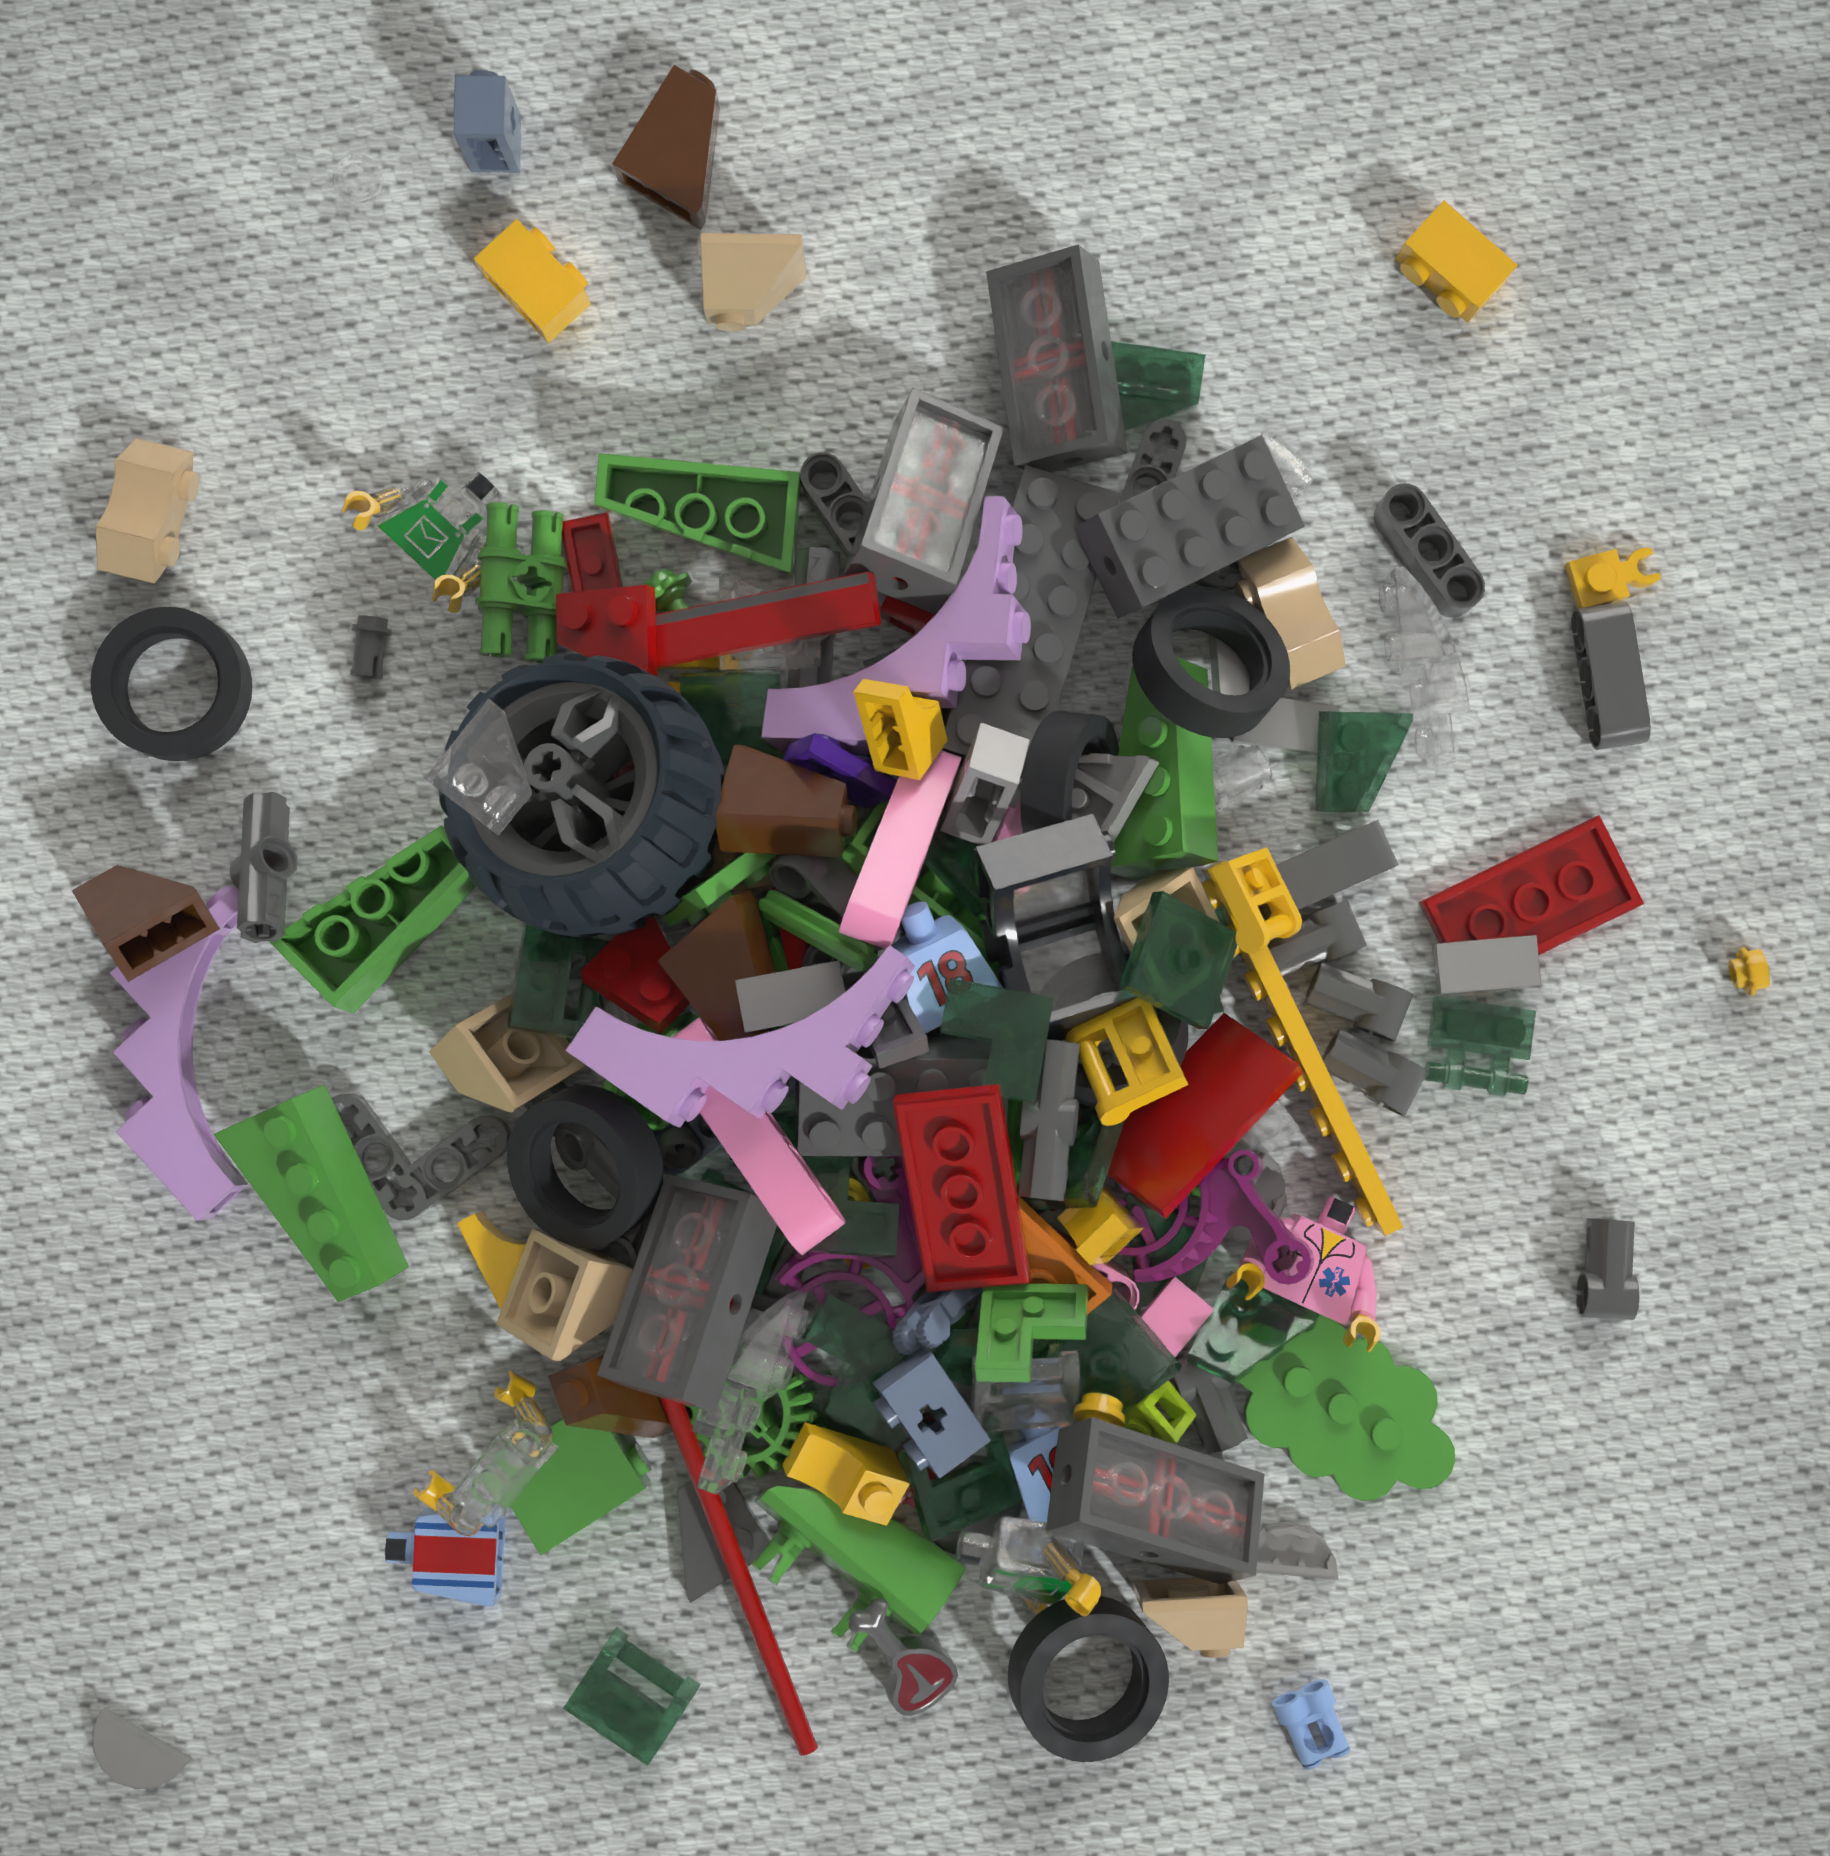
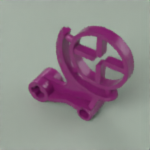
(1226, 1202)
(903, 1271)

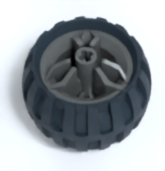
(573, 731)

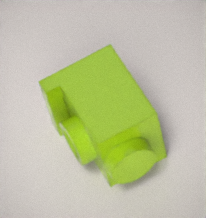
(1149, 1421)

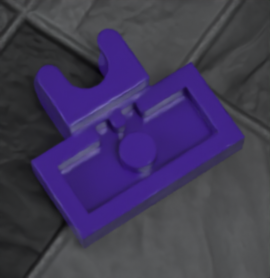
(826, 757)

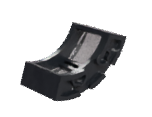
(1054, 919)

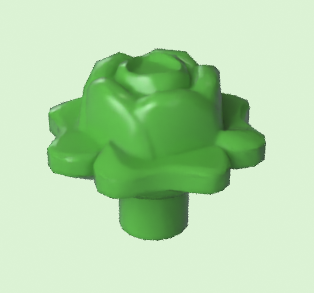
(669, 589)

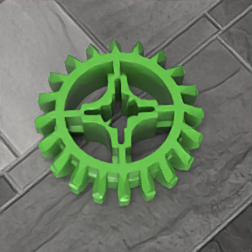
(778, 1435)

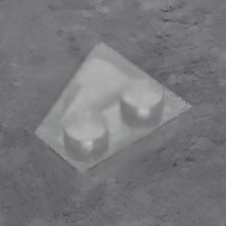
(484, 770)

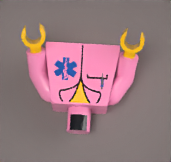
(1341, 1277)

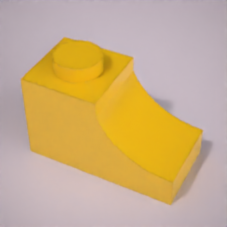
(899, 729)
(1102, 1229)
(493, 1252)
(850, 1471)

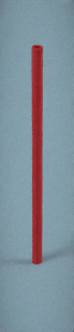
(741, 1581)

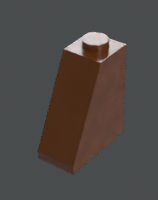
(674, 147)
(781, 808)
(143, 917)
(713, 956)
(606, 1405)

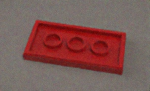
(1544, 892)
(1185, 1134)
(962, 1188)

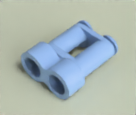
(1303, 1707)

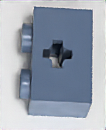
(487, 122)
(952, 1433)

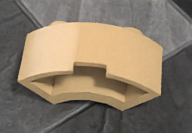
(145, 510)
(1285, 590)

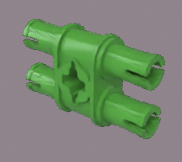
(502, 596)

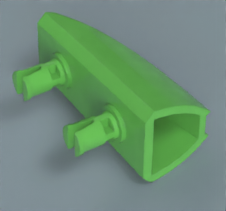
(870, 1556)

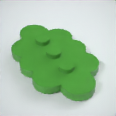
(1348, 1414)

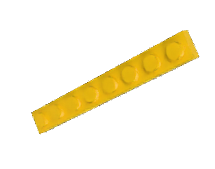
(1330, 1112)

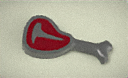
(918, 1667)

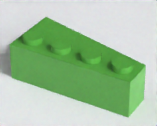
(1176, 811)

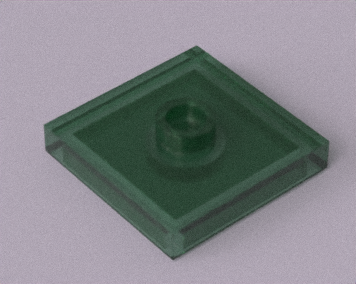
(732, 707)
(1180, 960)
(1121, 1354)

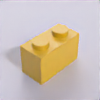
(1454, 262)
(532, 279)

